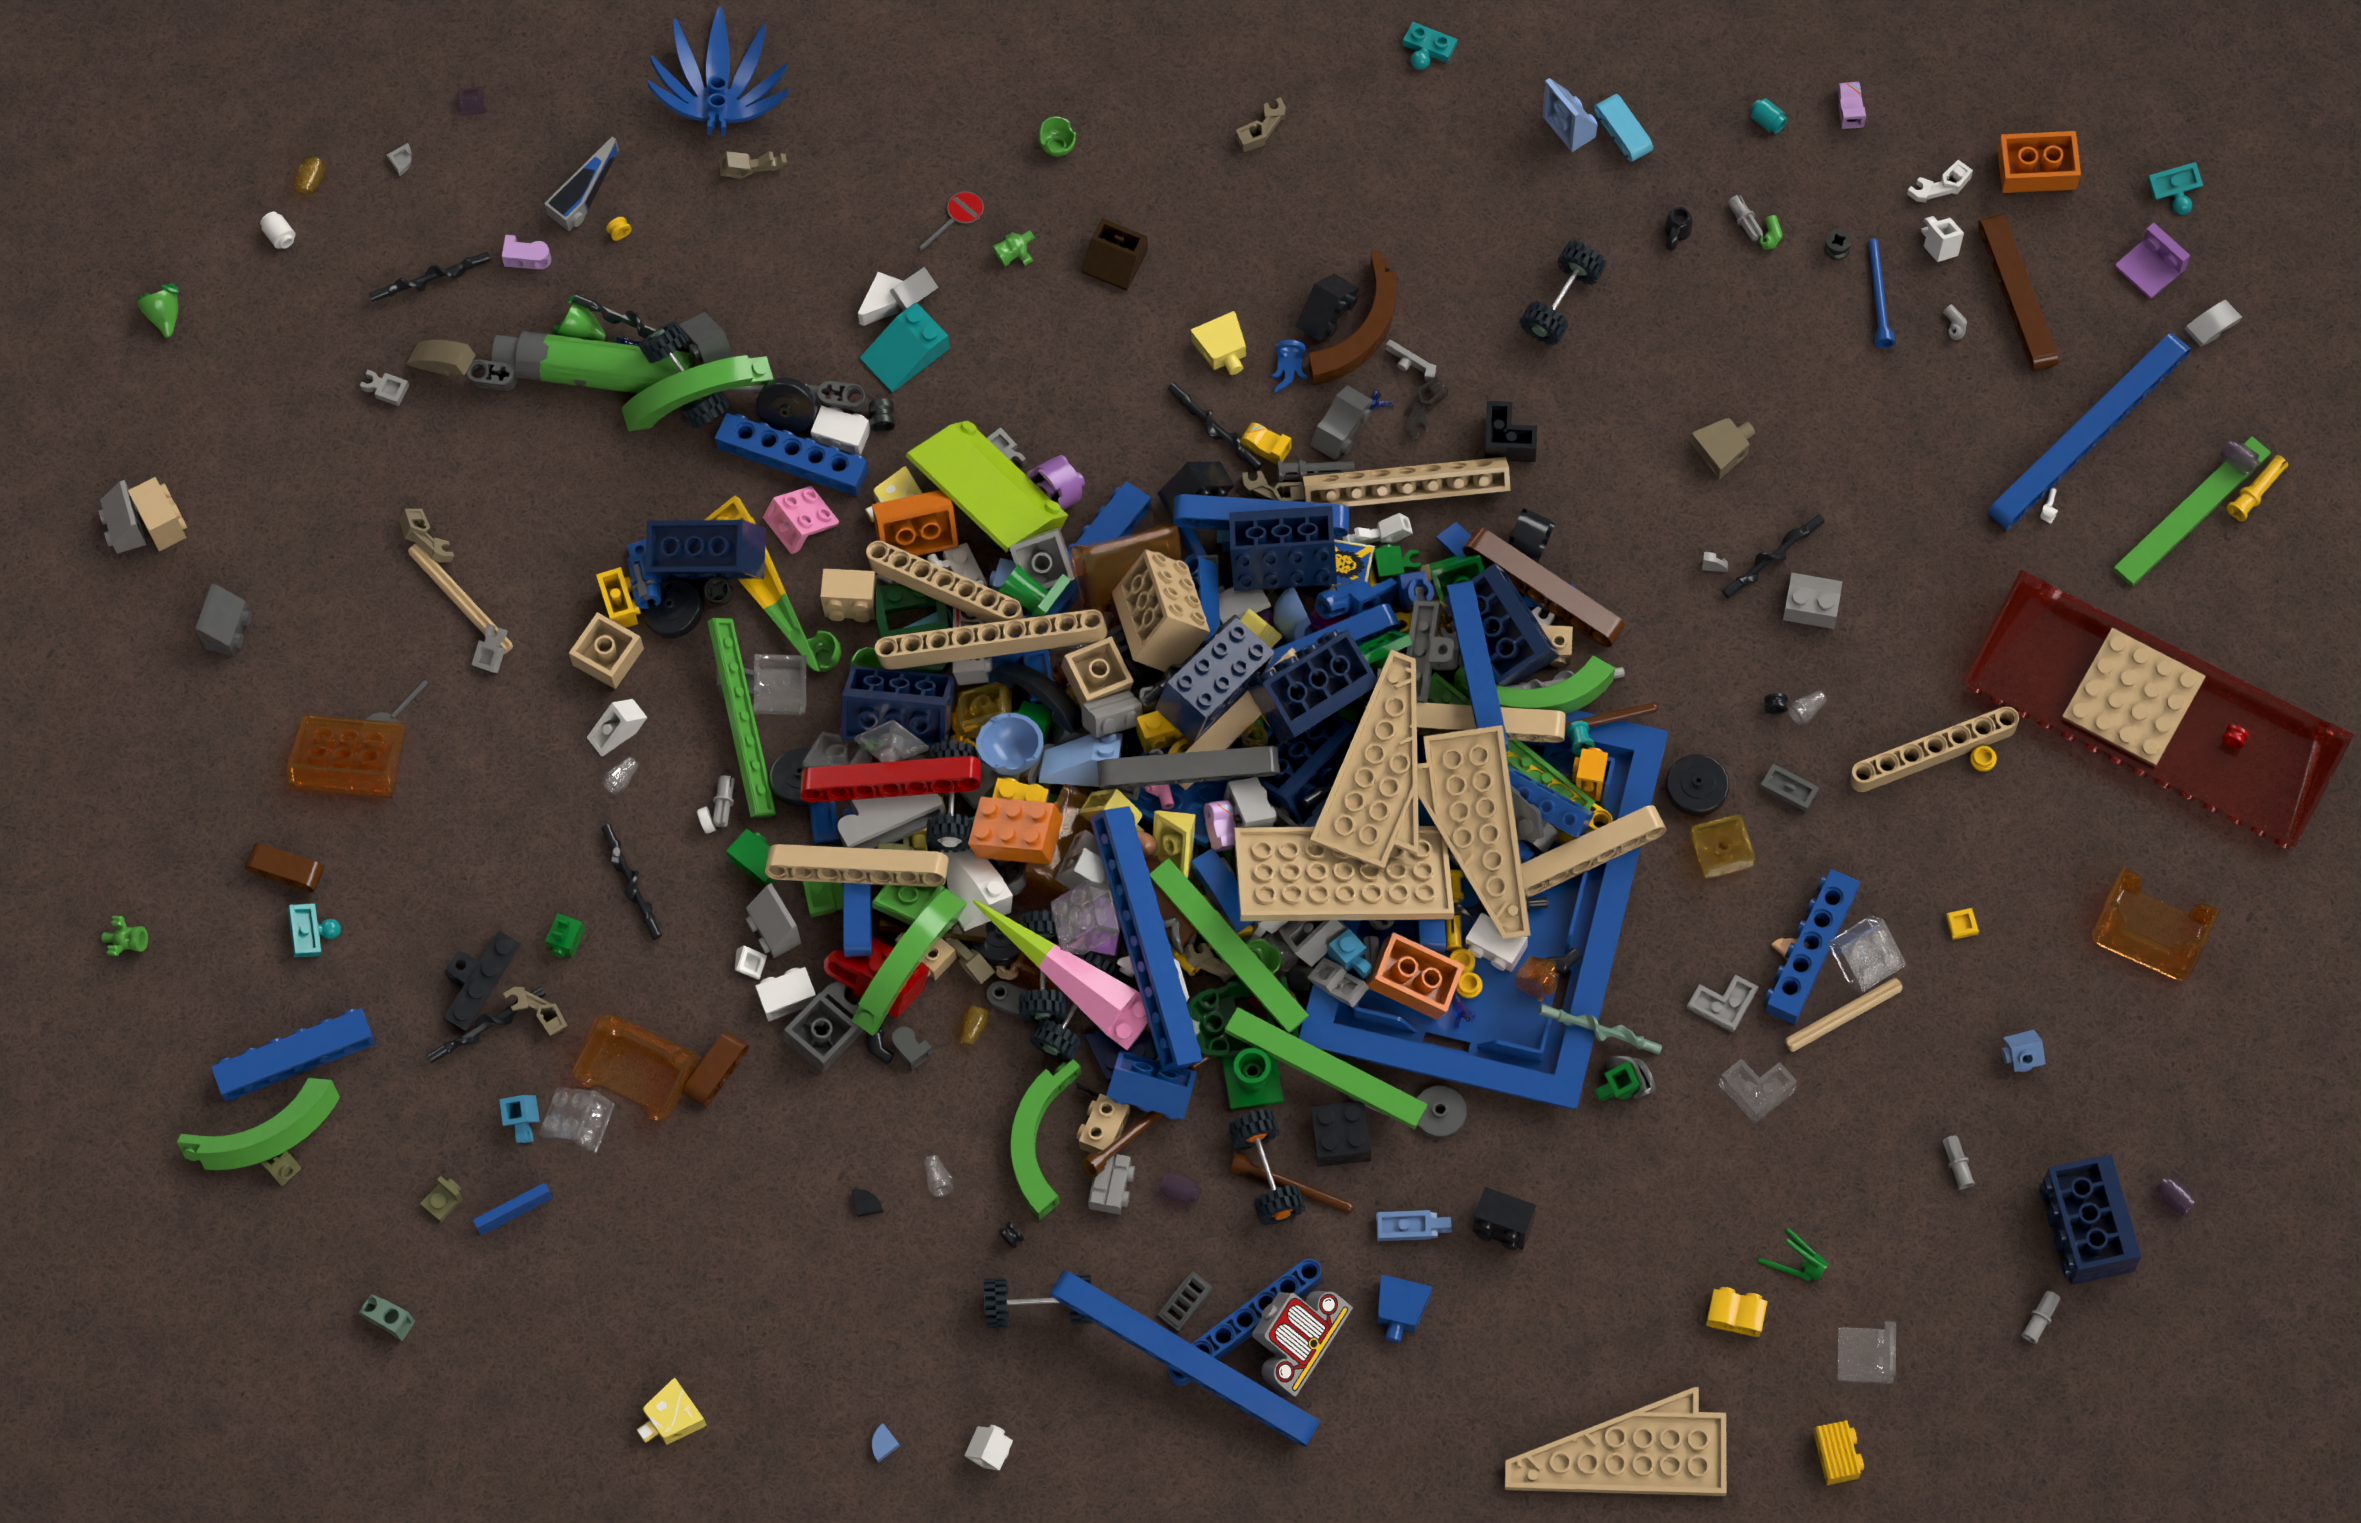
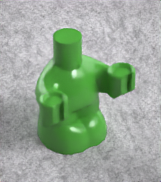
(1012, 247)
(125, 937)

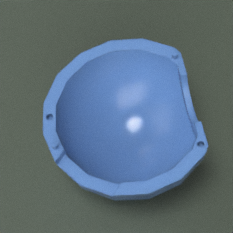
(1290, 616)
(1010, 743)

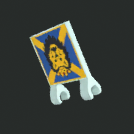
(1352, 561)

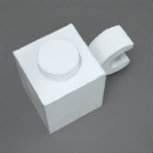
(1942, 238)

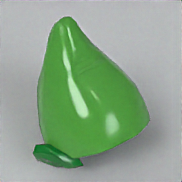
(161, 308)
(579, 324)

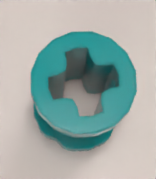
(1579, 735)

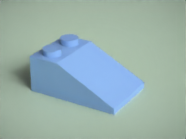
(1567, 116)
(1077, 760)

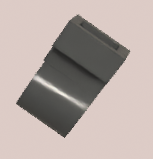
(909, 1049)

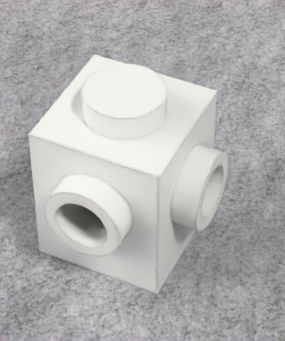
(989, 1447)

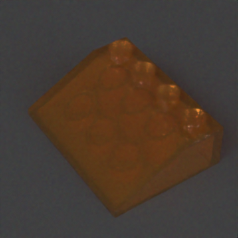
(346, 756)

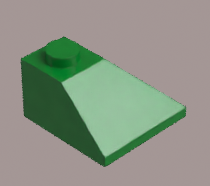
(1454, 571)

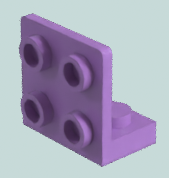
(2153, 262)

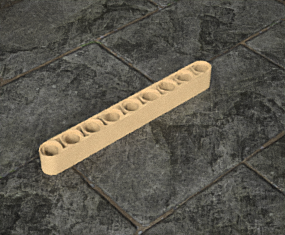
(978, 637)

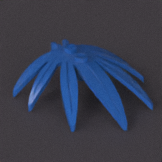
(716, 101)

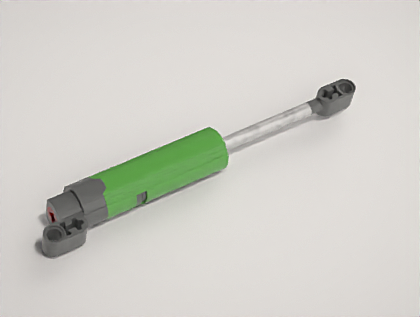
(606, 367)

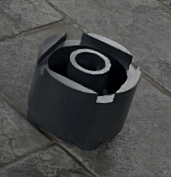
(1531, 534)

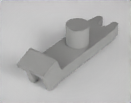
(1408, 358)

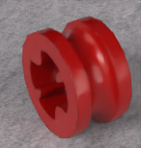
(2235, 736)

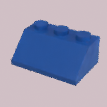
(1143, 1084)

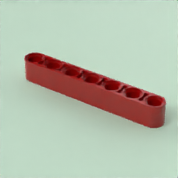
(890, 779)

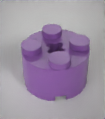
(1058, 481)

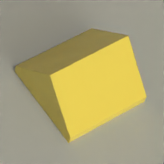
(1174, 838)

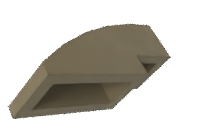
(442, 357)

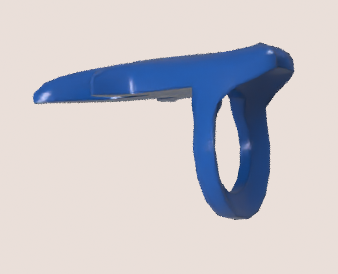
(1289, 360)

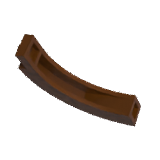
(1360, 346)

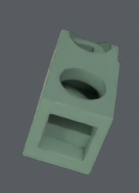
(387, 1316)

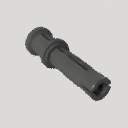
(1298, 469)

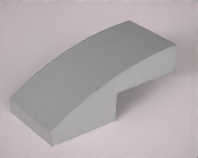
(913, 288)
(2213, 322)
(1338, 983)

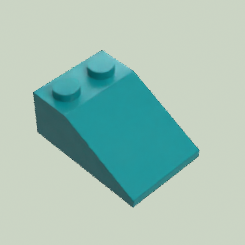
(905, 347)

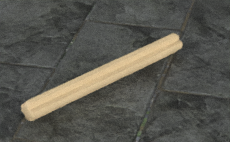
(454, 592)

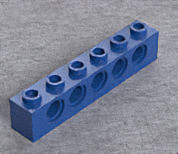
(848, 480)
(1553, 806)
(1790, 1006)

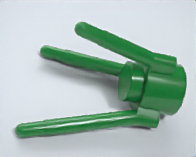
(1813, 1264)

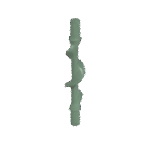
(1590, 1022)

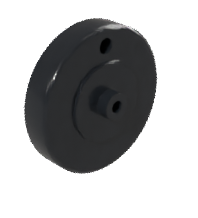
(787, 405)
(678, 611)
(786, 777)
(1697, 785)
(997, 947)

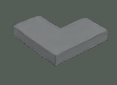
(1724, 1009)

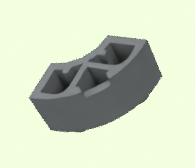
(1341, 423)

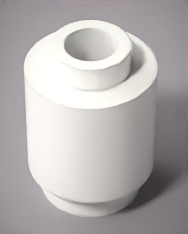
(277, 230)

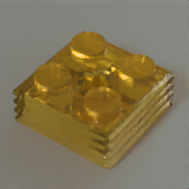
(981, 704)
(1730, 832)

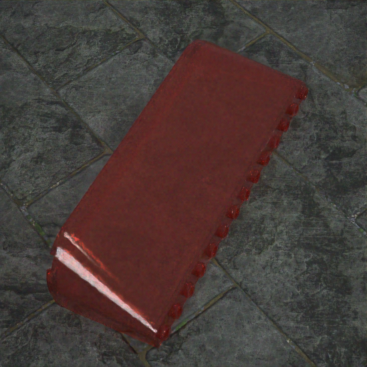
(2274, 783)

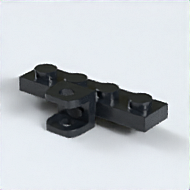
(477, 978)

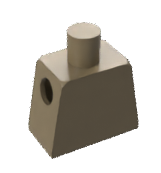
(1722, 444)

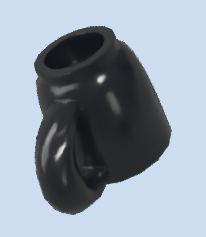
(1678, 226)

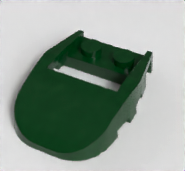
(902, 598)
(1211, 1014)

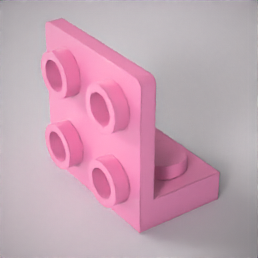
(797, 516)

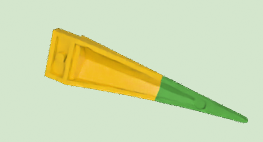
(769, 591)

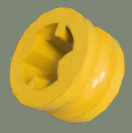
(618, 228)

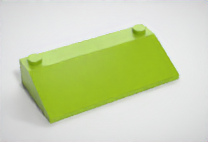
(986, 485)

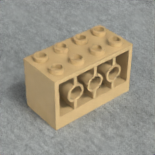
(1160, 611)

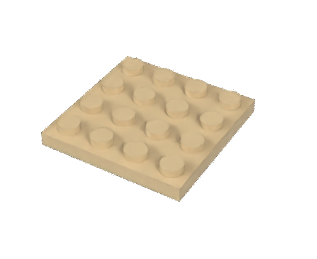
(2133, 697)

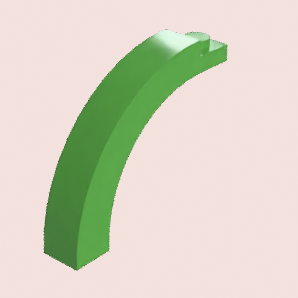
(691, 384)
(1564, 696)
(905, 958)
(268, 1139)
(1030, 1181)

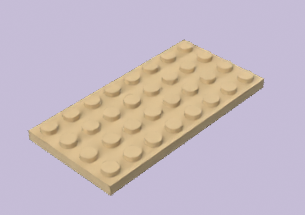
(1297, 880)

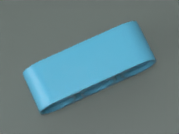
(1624, 127)

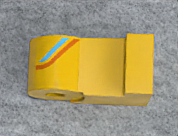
(1266, 443)

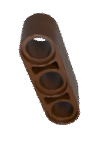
(284, 866)
(714, 1068)

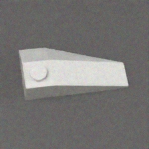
(976, 880)

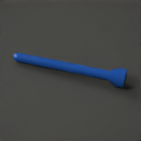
(1884, 336)

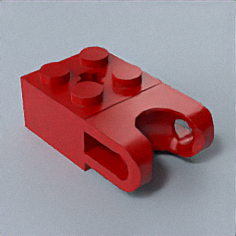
(861, 970)

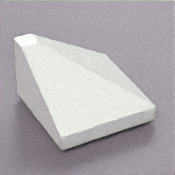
(749, 962)

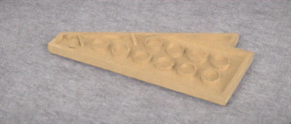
(1377, 785)
(1473, 808)
(1645, 1451)

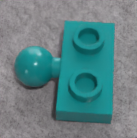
(1428, 43)
(2175, 183)
(306, 930)

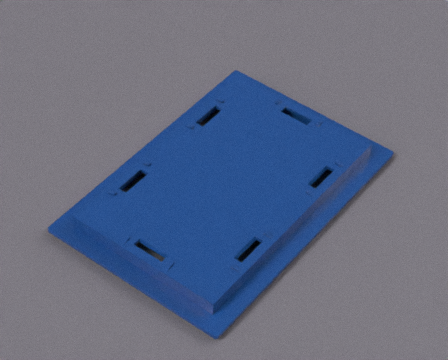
(1511, 1043)

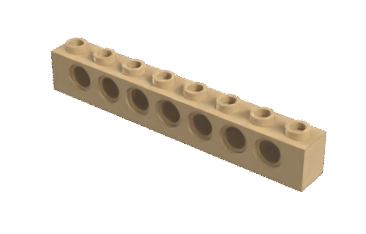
(1409, 482)

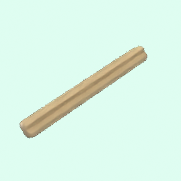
(1843, 1014)

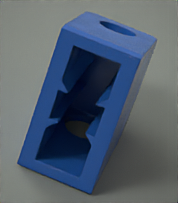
(1401, 1306)

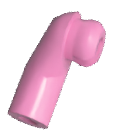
(1163, 793)

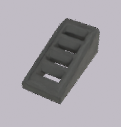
(1200, 1299)

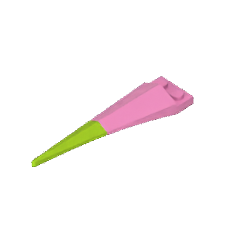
(1104, 999)

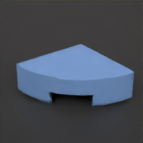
(883, 1443)

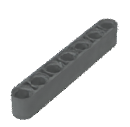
(1188, 767)

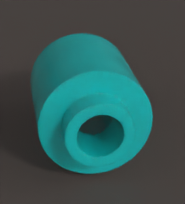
(1768, 116)

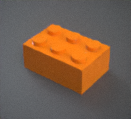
(2039, 162)
(917, 523)
(1015, 830)
(1415, 976)

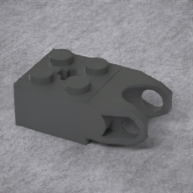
(828, 1014)

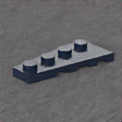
(1107, 1050)

